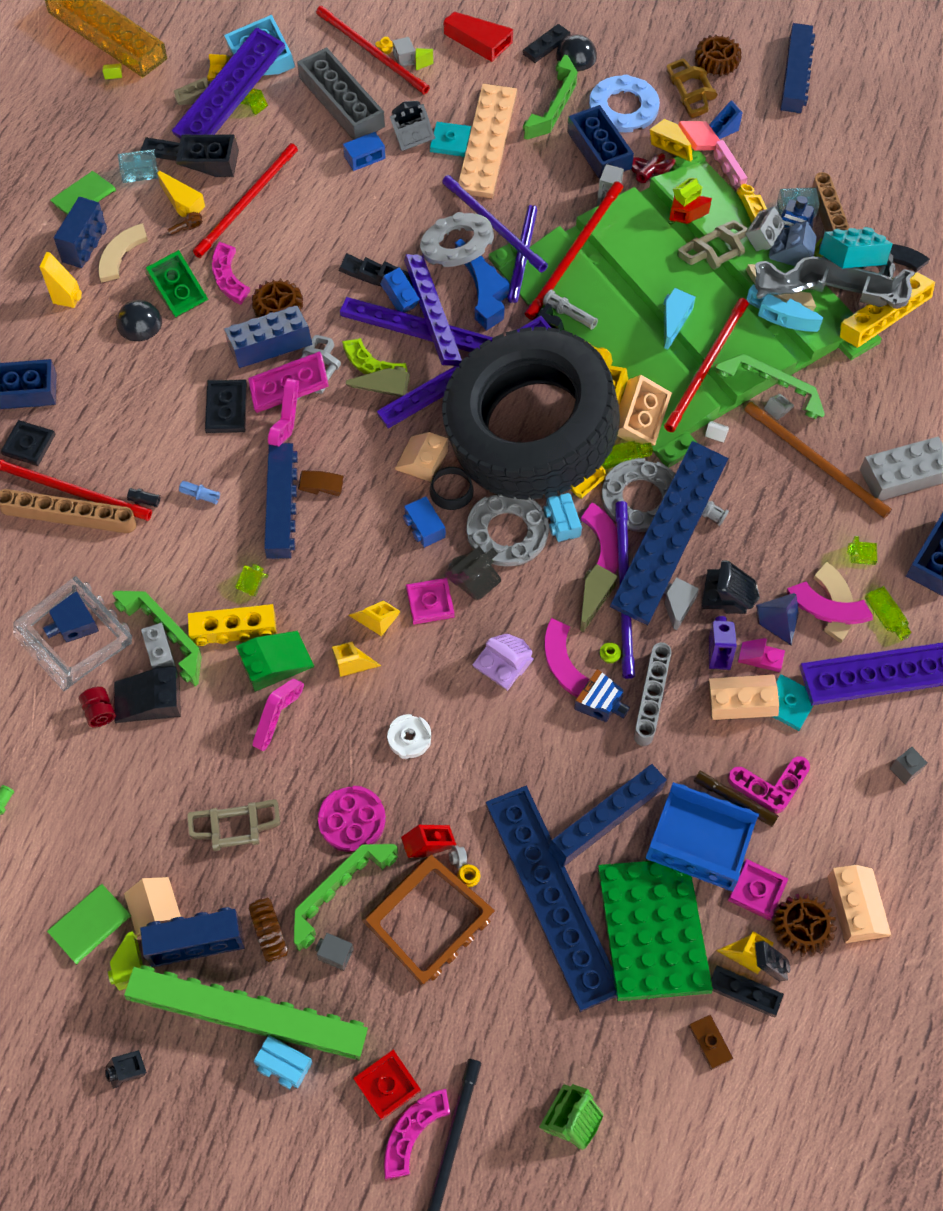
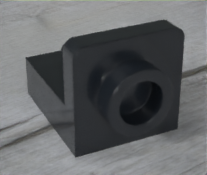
(553, 320)
(124, 1068)

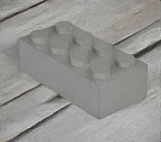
(904, 469)

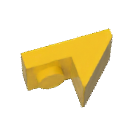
(217, 63)

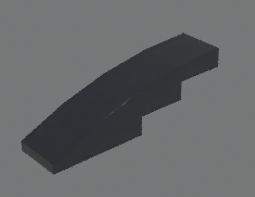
(368, 270)

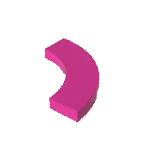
(223, 273)
(607, 534)
(830, 610)
(558, 659)
(409, 1128)

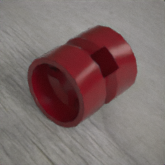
(97, 707)

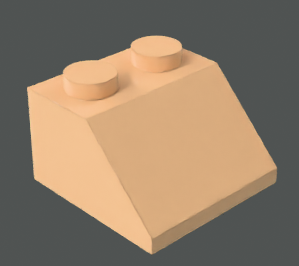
(423, 455)

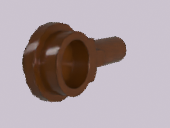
(191, 221)

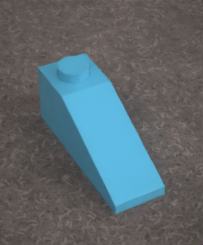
(676, 312)

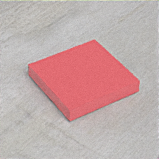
(699, 135)

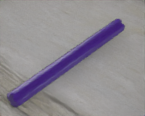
(520, 262)

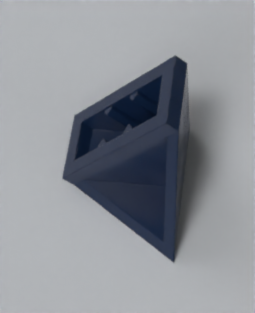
(779, 616)

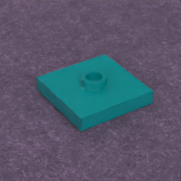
(450, 139)
(793, 703)

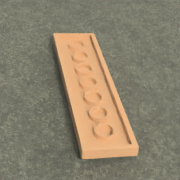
(487, 140)

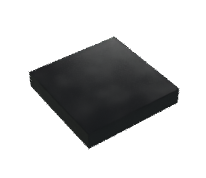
(28, 443)

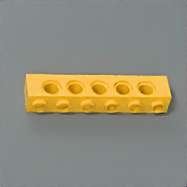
(873, 319)

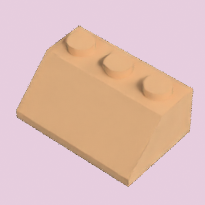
(642, 410)
(744, 697)
(858, 903)

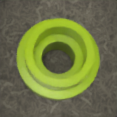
(610, 658)

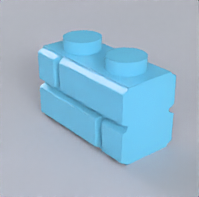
(563, 517)
(282, 1062)

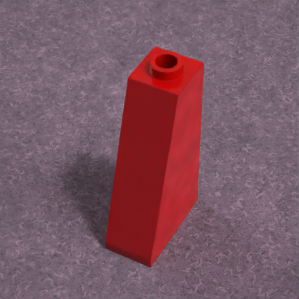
(478, 35)

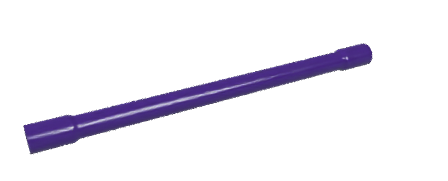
(534, 259)
(628, 661)

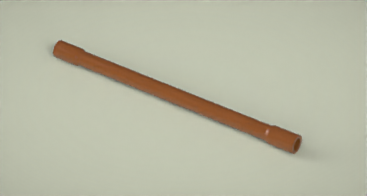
(874, 503)

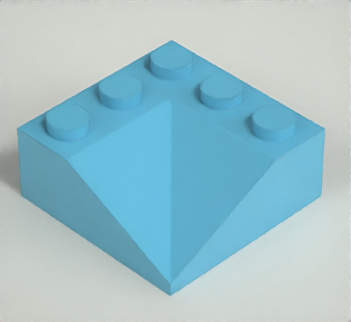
(236, 38)

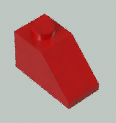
(427, 840)

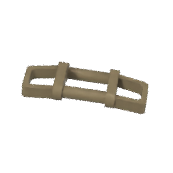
(706, 251)
(215, 814)

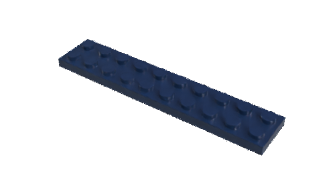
(669, 533)
(553, 899)

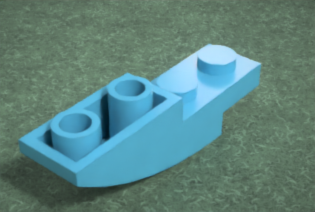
(789, 314)

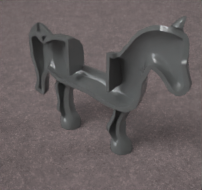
(816, 272)

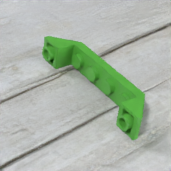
(538, 125)
(812, 404)
(133, 600)
(380, 854)

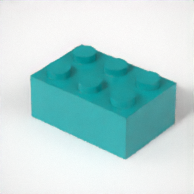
(855, 248)

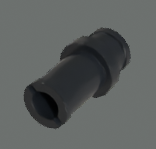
(140, 496)

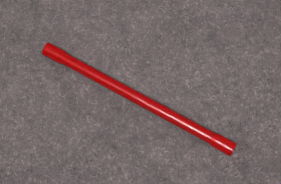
(416, 82)
(610, 197)
(207, 242)
(676, 416)
(138, 511)

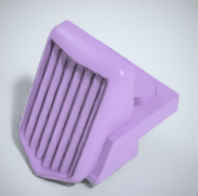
(504, 659)

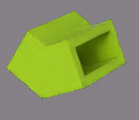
(687, 191)

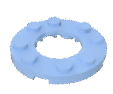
(627, 122)

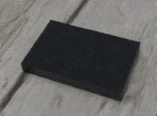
(226, 406)

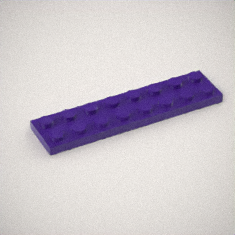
(230, 85)
(873, 674)

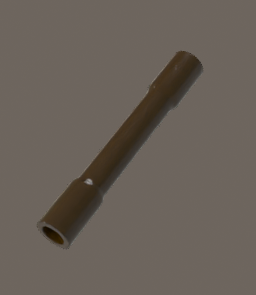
(713, 785)

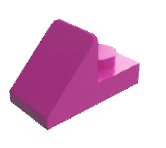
(762, 656)

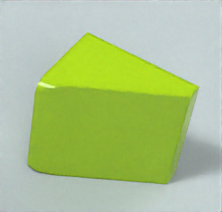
(424, 58)
(112, 71)

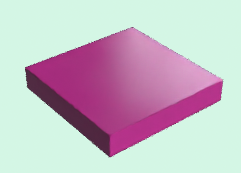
(430, 601)
(758, 889)

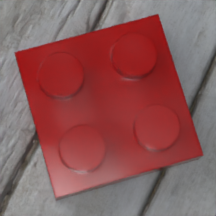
(387, 1085)

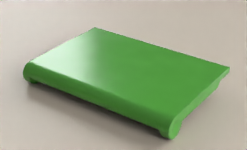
(89, 187)
(89, 923)

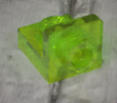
(255, 100)
(862, 552)
(251, 579)

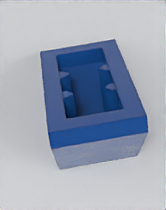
(727, 120)

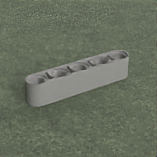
(649, 702)

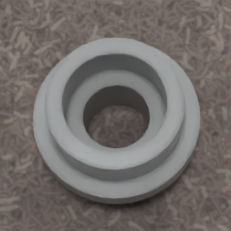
(458, 856)

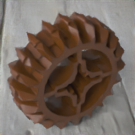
(718, 55)
(265, 297)
(821, 919)
(268, 929)

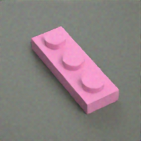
(729, 164)

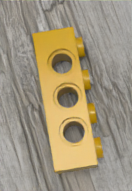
(222, 619)

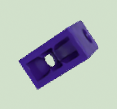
(722, 636)

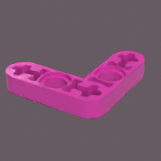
(283, 428)
(275, 703)
(776, 792)

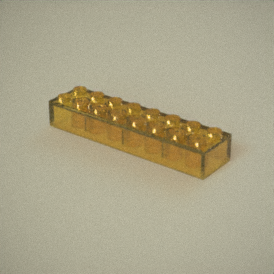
(111, 33)

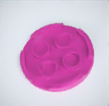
(351, 818)

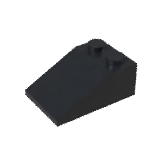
(209, 154)
(148, 696)

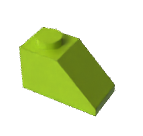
(124, 960)

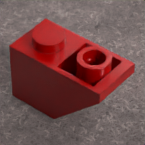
(690, 212)

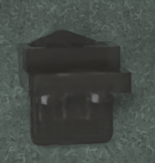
(474, 572)

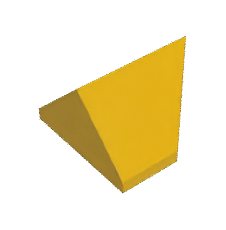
(377, 617)
(351, 659)
(744, 951)

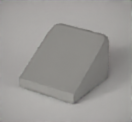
(778, 406)

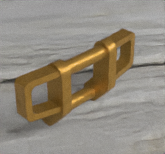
(705, 93)

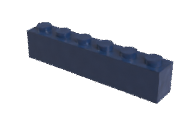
(797, 68)
(279, 501)
(607, 815)

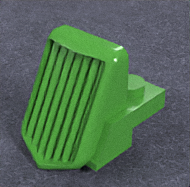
(573, 1116)

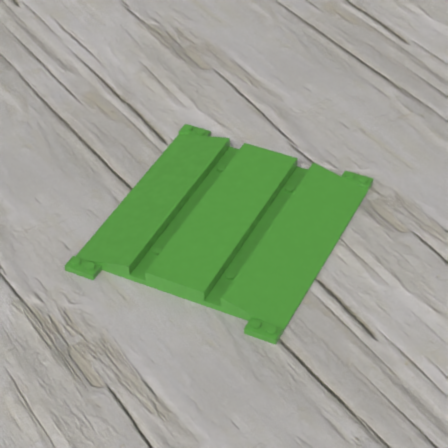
(632, 268)

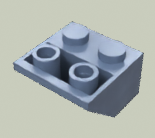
(794, 244)

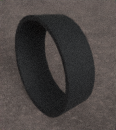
(451, 504)

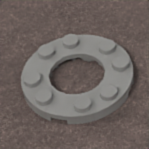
(473, 249)
(628, 472)
(520, 552)

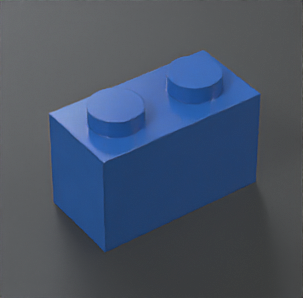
(364, 151)
(399, 291)
(424, 521)

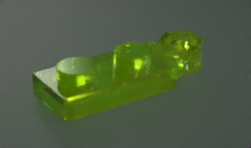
(626, 452)
(888, 612)

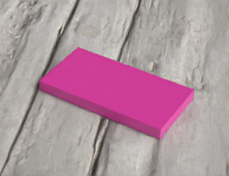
(268, 387)

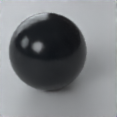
(579, 50)
(138, 320)

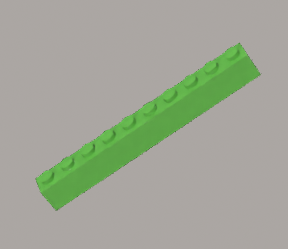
(246, 1013)

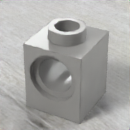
(404, 52)

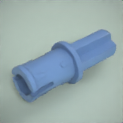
(199, 492)

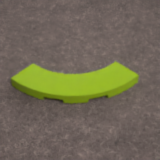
(363, 359)

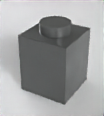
(908, 765)
(334, 951)

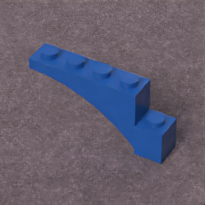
(490, 290)

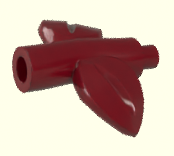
(646, 169)

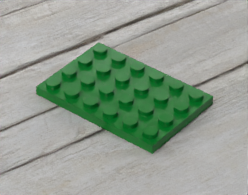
(653, 931)

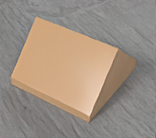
(150, 902)

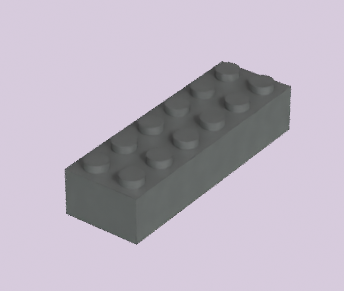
(341, 94)

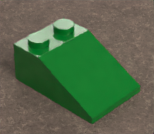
(176, 283)
(273, 658)

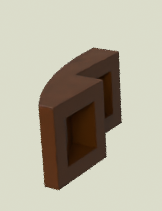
(321, 481)

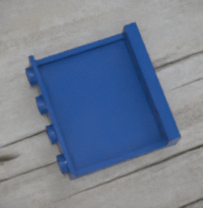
(702, 836)

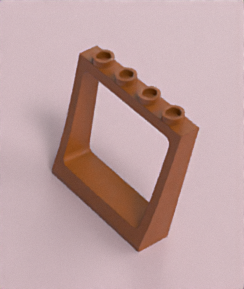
(374, 918)

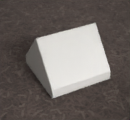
(716, 431)

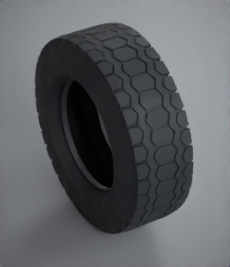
(522, 361)

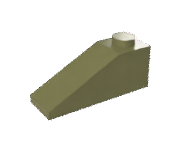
(385, 381)
(597, 588)

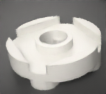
(411, 724)

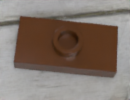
(710, 1042)

